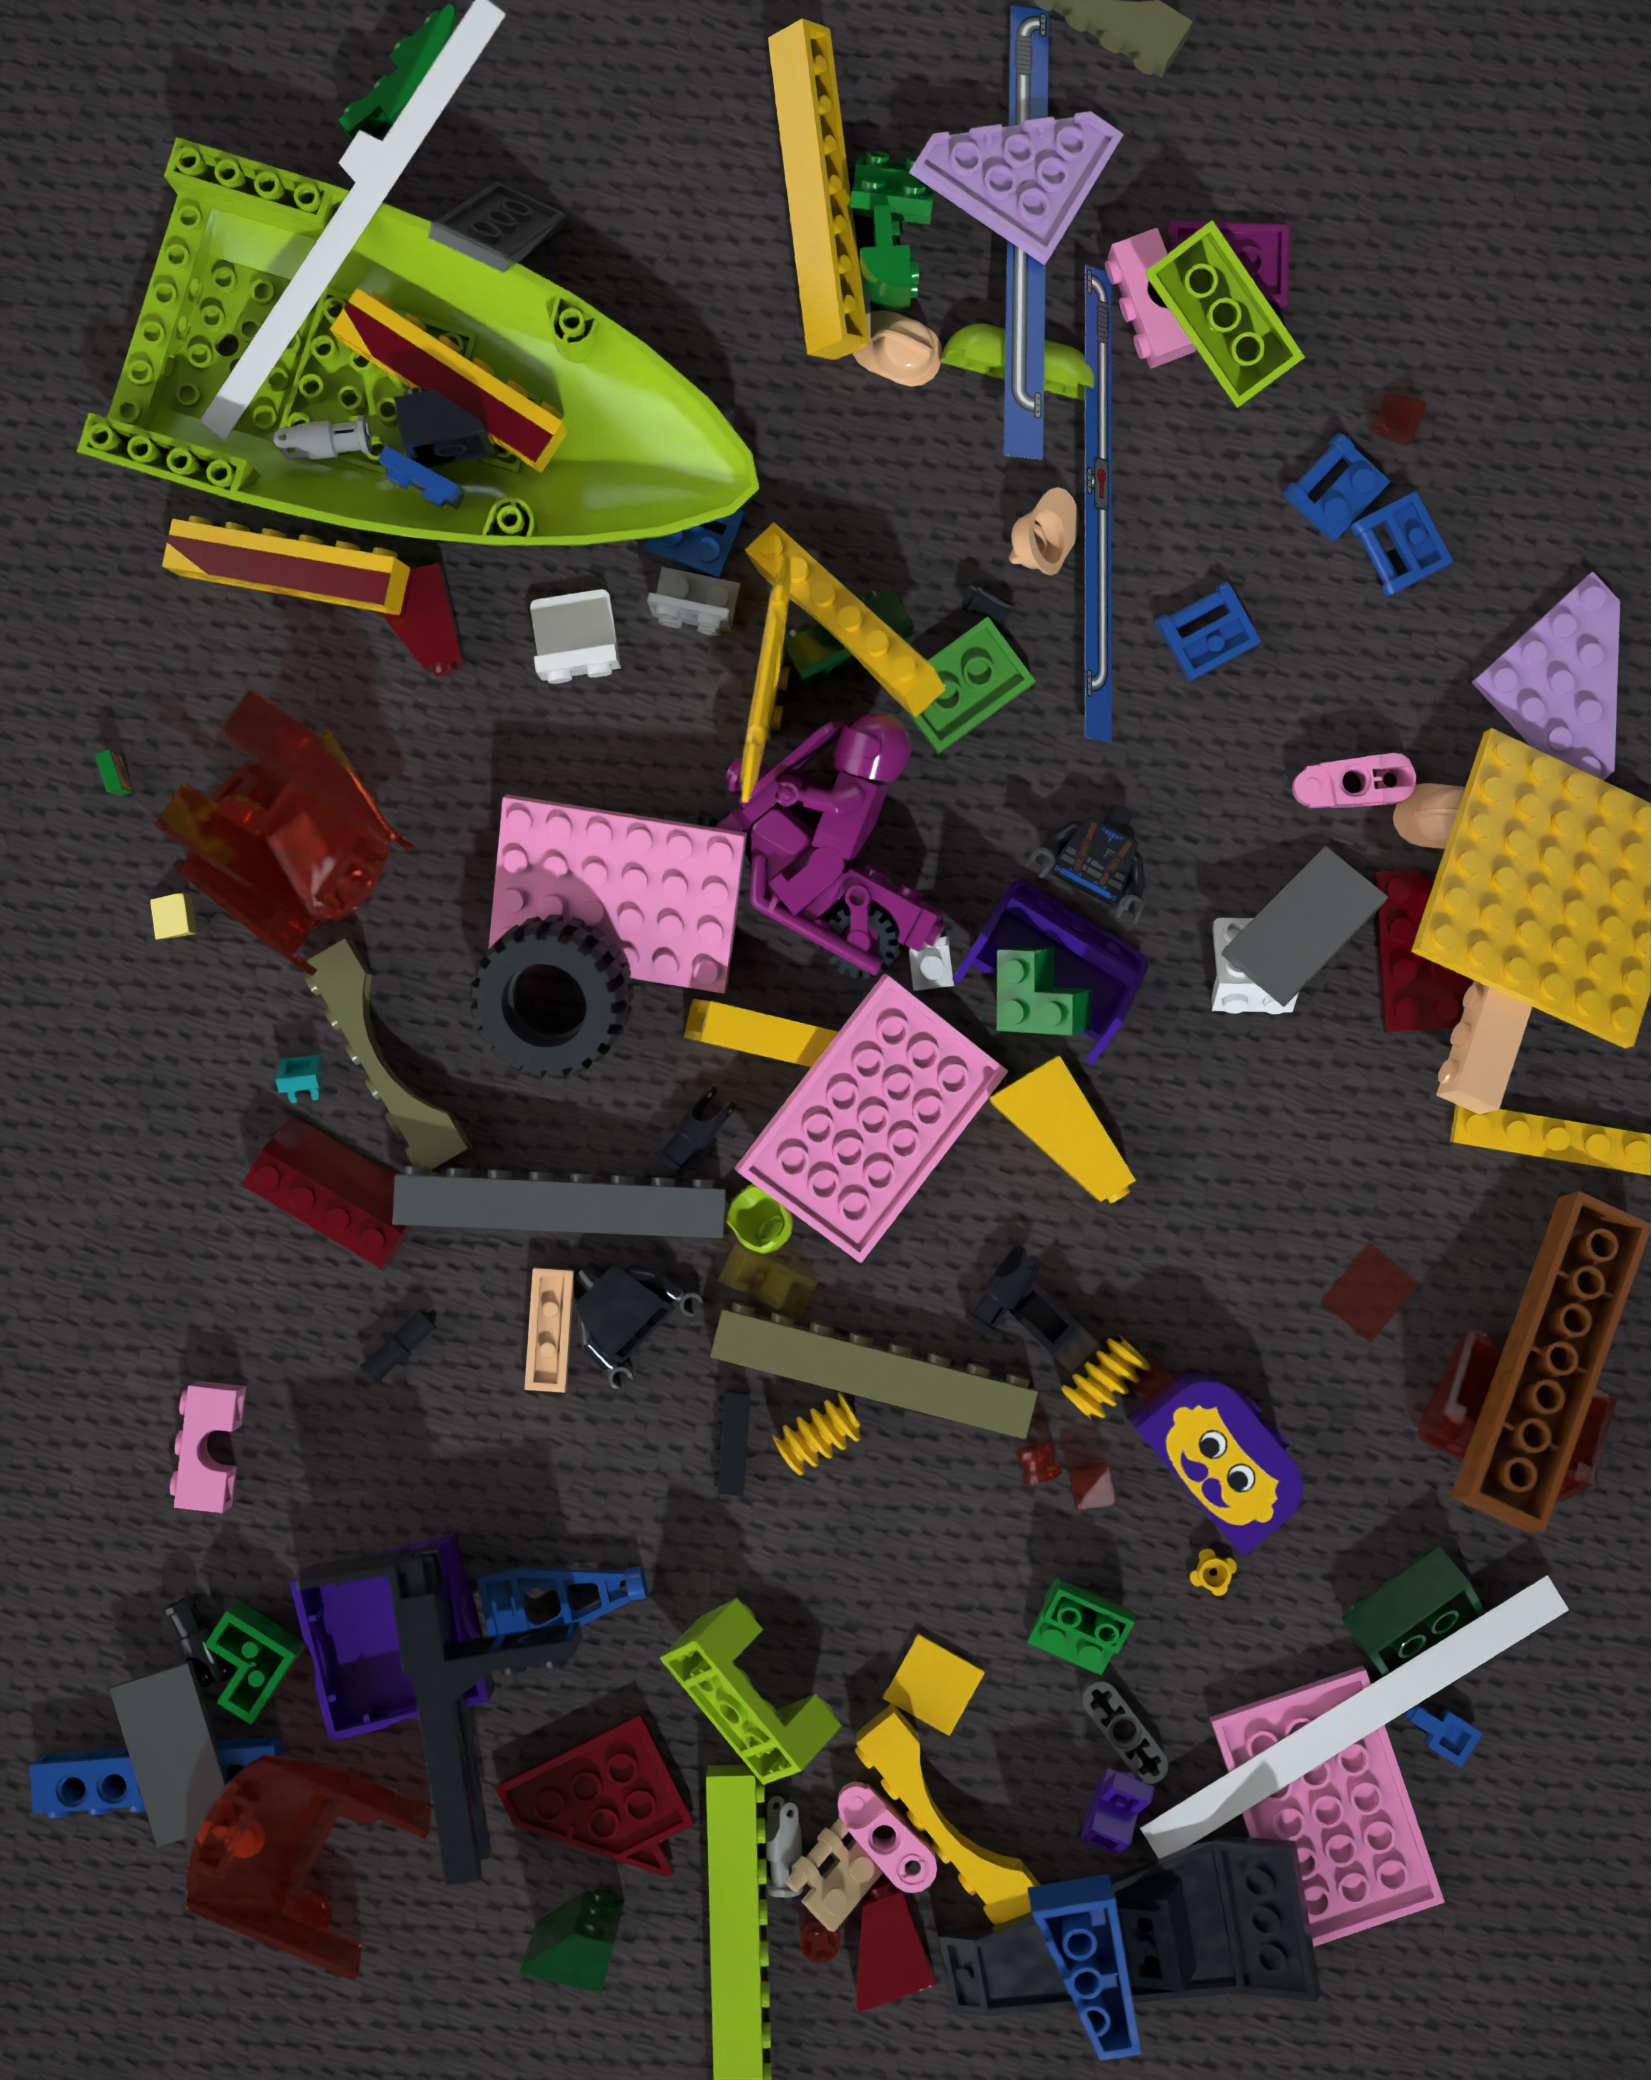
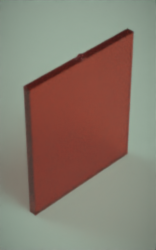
(1369, 1293)

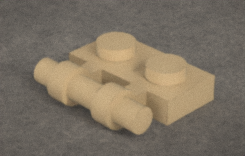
(844, 1881)

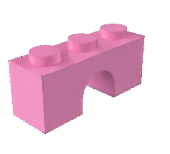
(1158, 332)
(200, 1480)

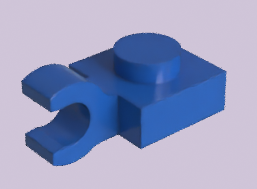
(1446, 1733)

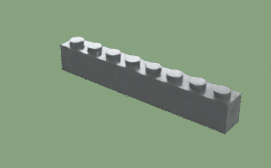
(558, 1204)

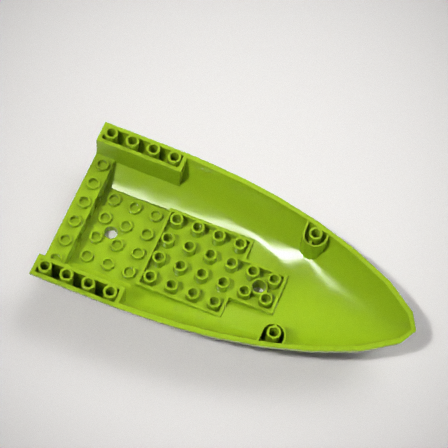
(641, 439)

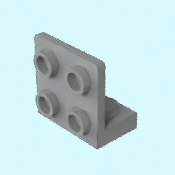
(694, 601)

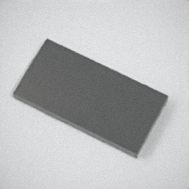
(498, 226)
(1304, 926)
(170, 1749)

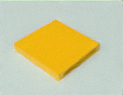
(934, 1684)

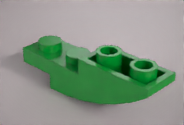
(412, 61)

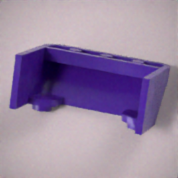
(1083, 955)

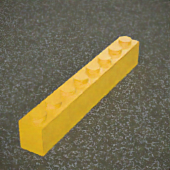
(818, 190)

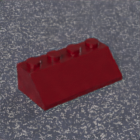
(329, 1190)

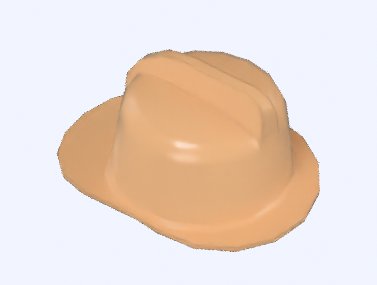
(900, 349)
(1046, 533)
(1428, 814)

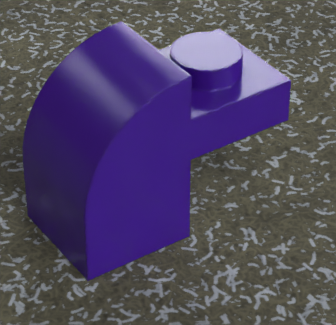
(1115, 1810)

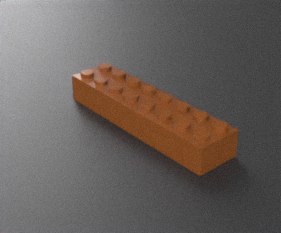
(1551, 1362)

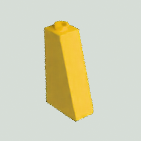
(756, 1033)
(1064, 1126)

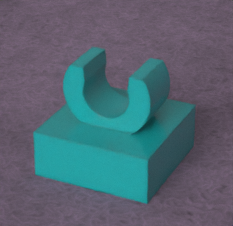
(300, 1074)

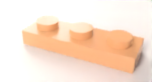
(549, 1329)

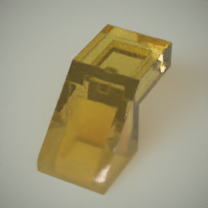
(767, 1280)

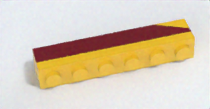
(420, 360)
(286, 565)

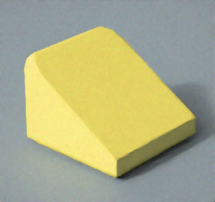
(173, 916)

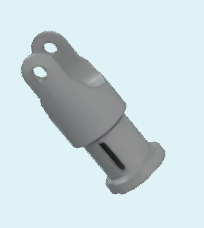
(325, 439)
(782, 1845)

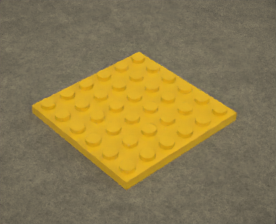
(1547, 890)

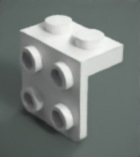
(574, 636)
(1232, 988)

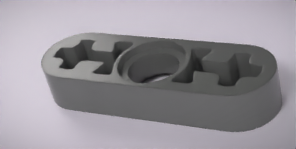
(1150, 1747)

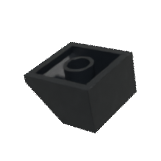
(438, 430)

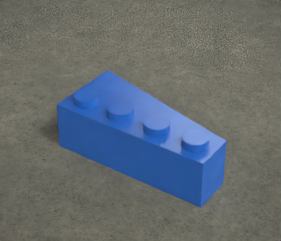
(1087, 1946)

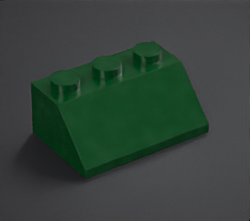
(820, 656)
(1413, 1611)
(575, 1941)

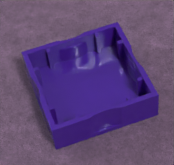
(358, 1649)

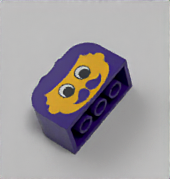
(1223, 1456)

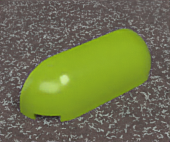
(983, 349)

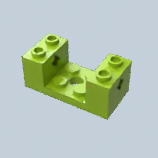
(765, 1739)

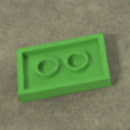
(978, 680)

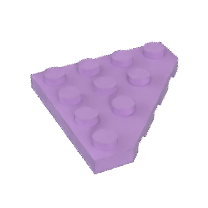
(1022, 176)
(1563, 679)

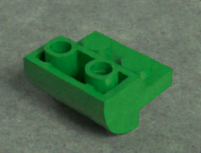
(889, 183)
(886, 268)
(1080, 1626)

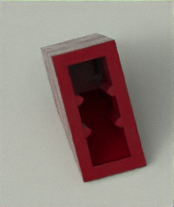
(429, 622)
(890, 1949)

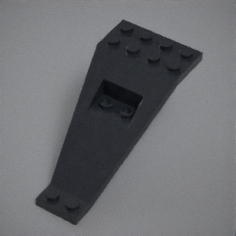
(1222, 1924)

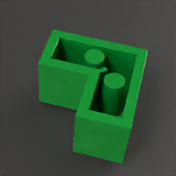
(1028, 995)
(261, 1653)

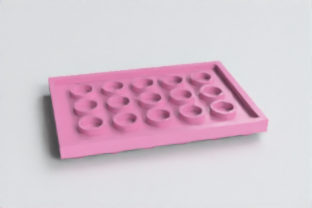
(644, 881)
(871, 1118)
(1348, 1815)

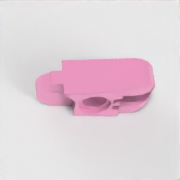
(1323, 787)
(863, 1812)

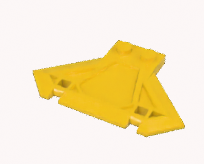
(770, 679)

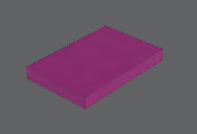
(1259, 247)

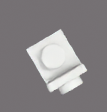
(931, 966)

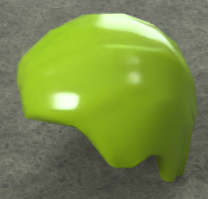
(759, 1220)

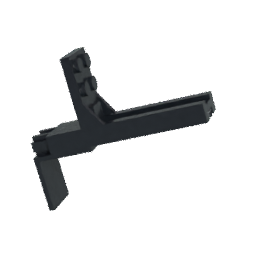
(441, 1676)

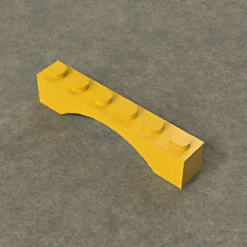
(851, 622)
(894, 1750)

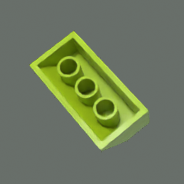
(1224, 314)

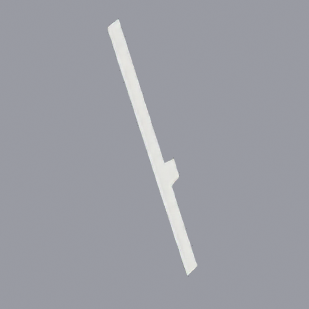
(375, 170)

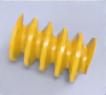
(1106, 1378)
(819, 1435)

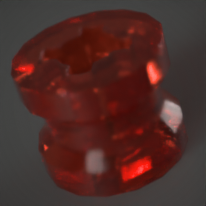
(1038, 1462)
(818, 1946)

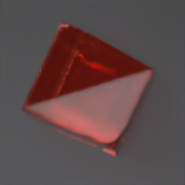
(1398, 418)
(1092, 1486)

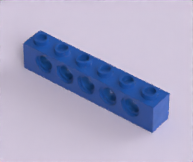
(53, 1773)

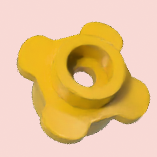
(1218, 1582)

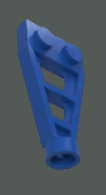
(506, 1605)

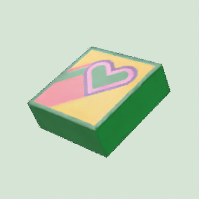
(113, 773)

